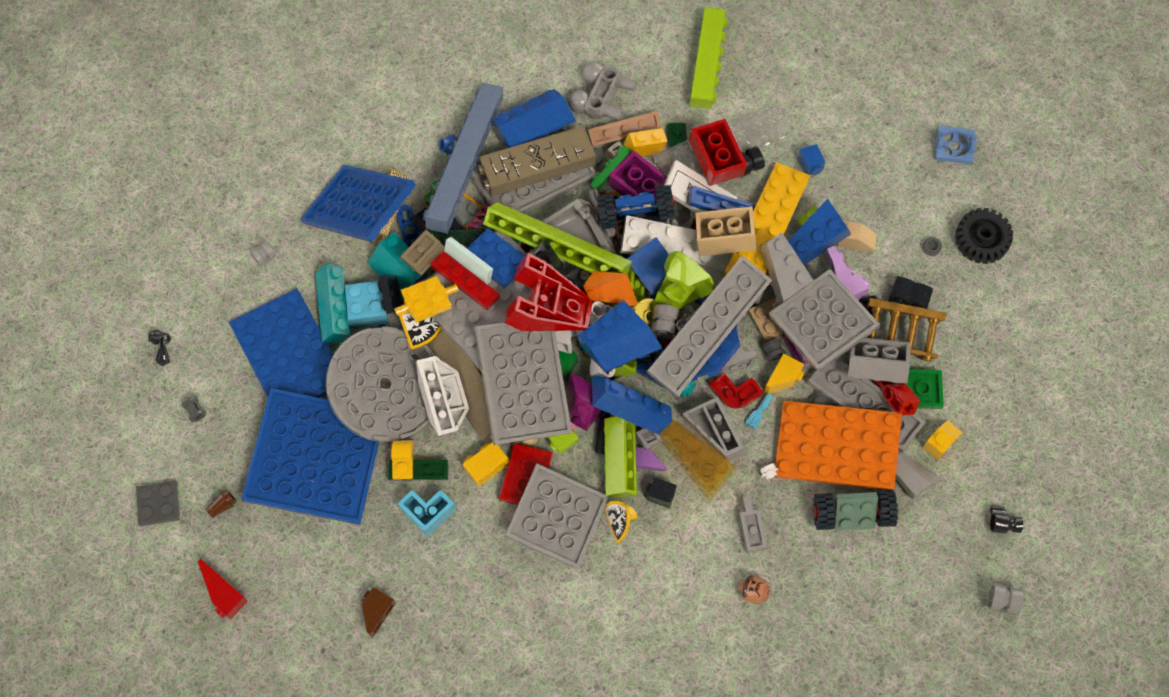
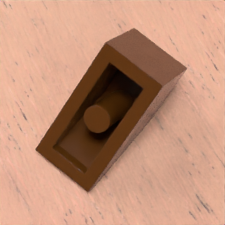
(376, 608)

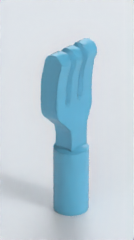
(756, 416)

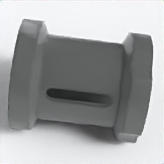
(193, 409)

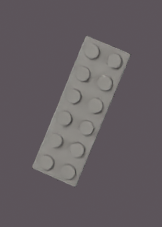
(860, 394)

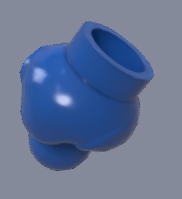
(446, 144)

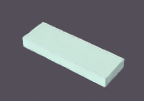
(468, 260)

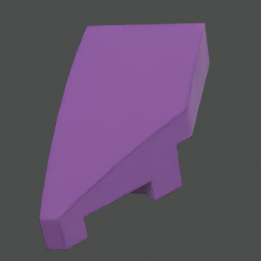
(648, 460)

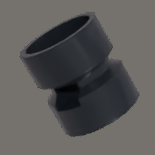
(754, 160)

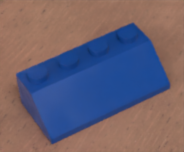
(533, 119)
(630, 405)

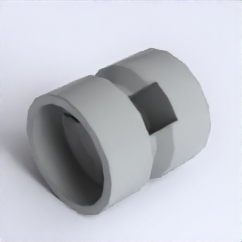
(665, 319)
(1007, 599)

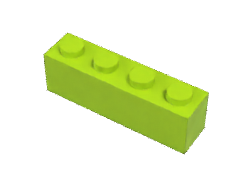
(620, 458)

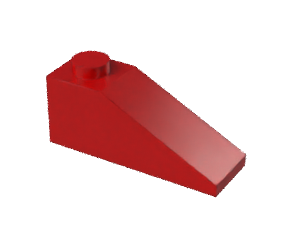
(222, 594)

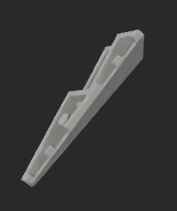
(914, 476)

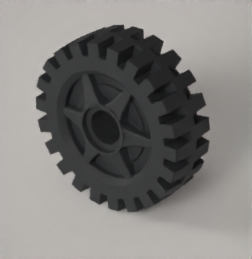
(993, 227)

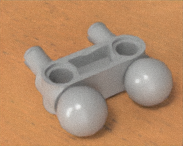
(601, 93)

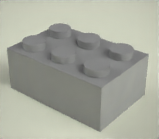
(880, 360)

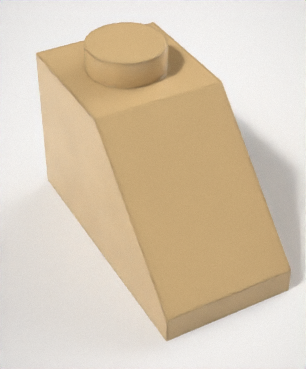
(860, 238)

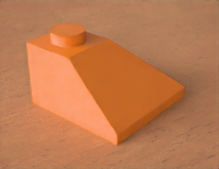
(610, 288)

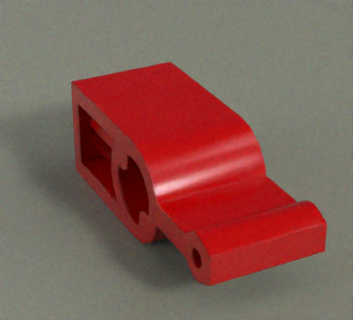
(899, 397)

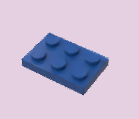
(498, 255)

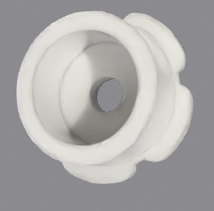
(769, 471)

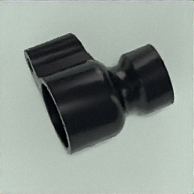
(1002, 523)

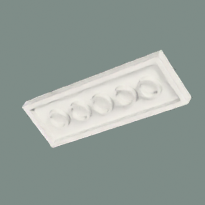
(673, 238)

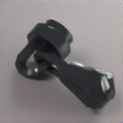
(162, 356)

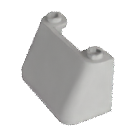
(582, 222)

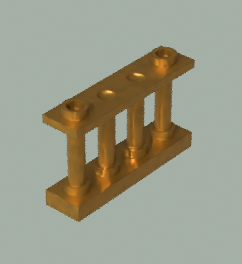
(915, 314)

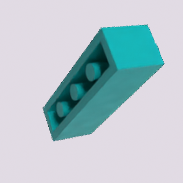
(332, 304)

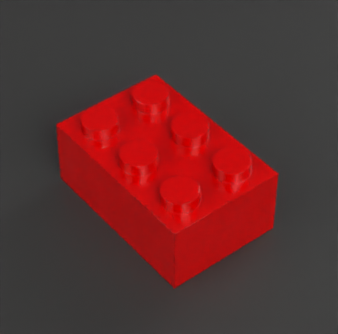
(717, 152)

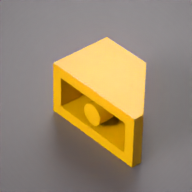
(785, 374)
(942, 439)

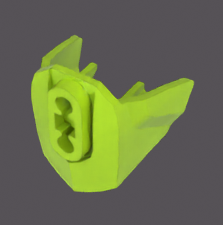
(683, 282)

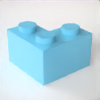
(427, 515)

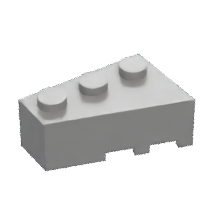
(784, 268)
(716, 428)

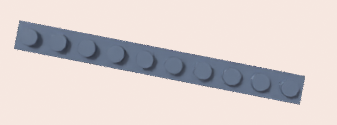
(463, 159)

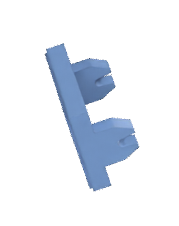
(970, 136)

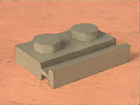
(422, 252)

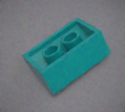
(387, 261)

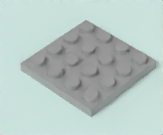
(824, 320)
(556, 516)

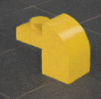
(402, 459)

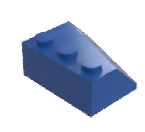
(618, 338)

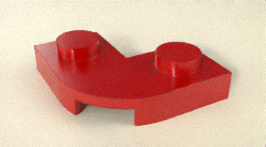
(733, 396)

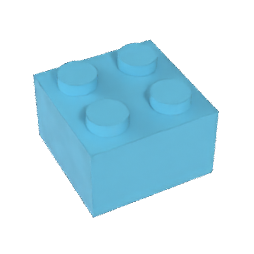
(365, 305)

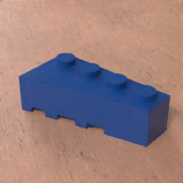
(819, 233)

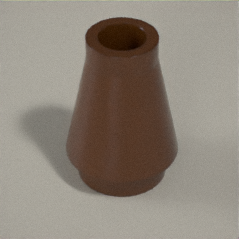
(221, 503)

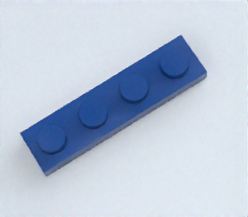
(713, 201)

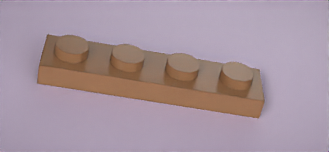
(620, 129)

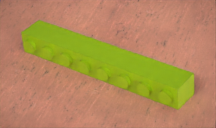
(564, 244)

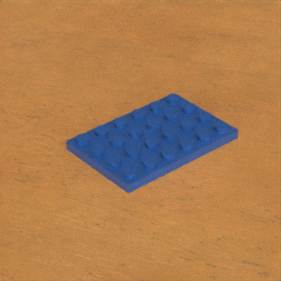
(358, 202)
(285, 346)

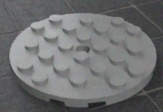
(356, 390)

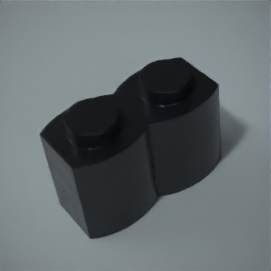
(910, 293)

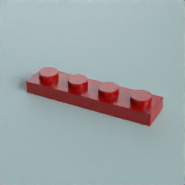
(465, 280)

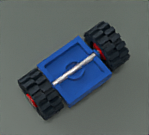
(635, 205)

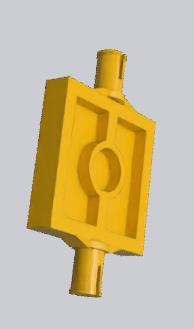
(426, 299)

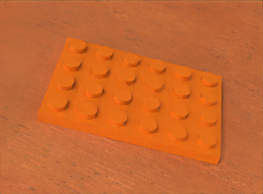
(838, 445)

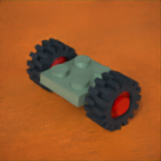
(855, 510)

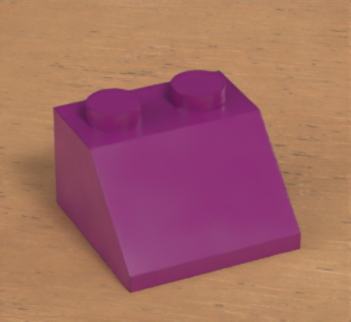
(580, 404)

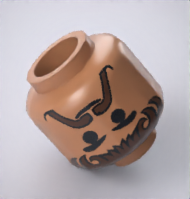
(754, 589)

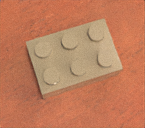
(725, 231)

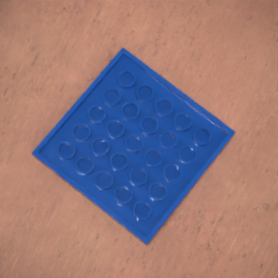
(309, 460)

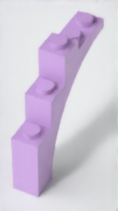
(855, 283)

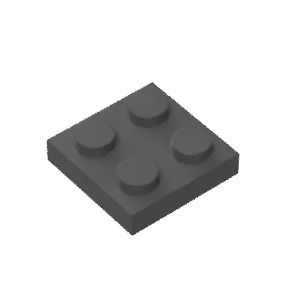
(158, 503)

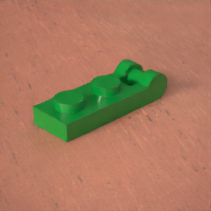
(601, 178)

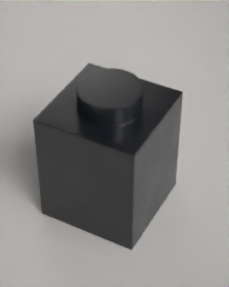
(661, 492)

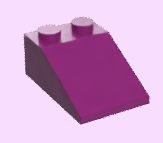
(636, 176)

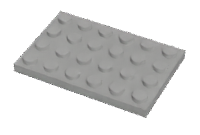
(537, 194)
(522, 383)

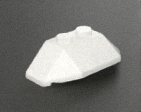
(441, 395)

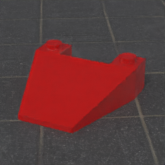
(552, 302)

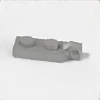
(752, 526)

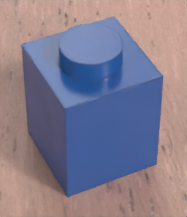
(811, 160)

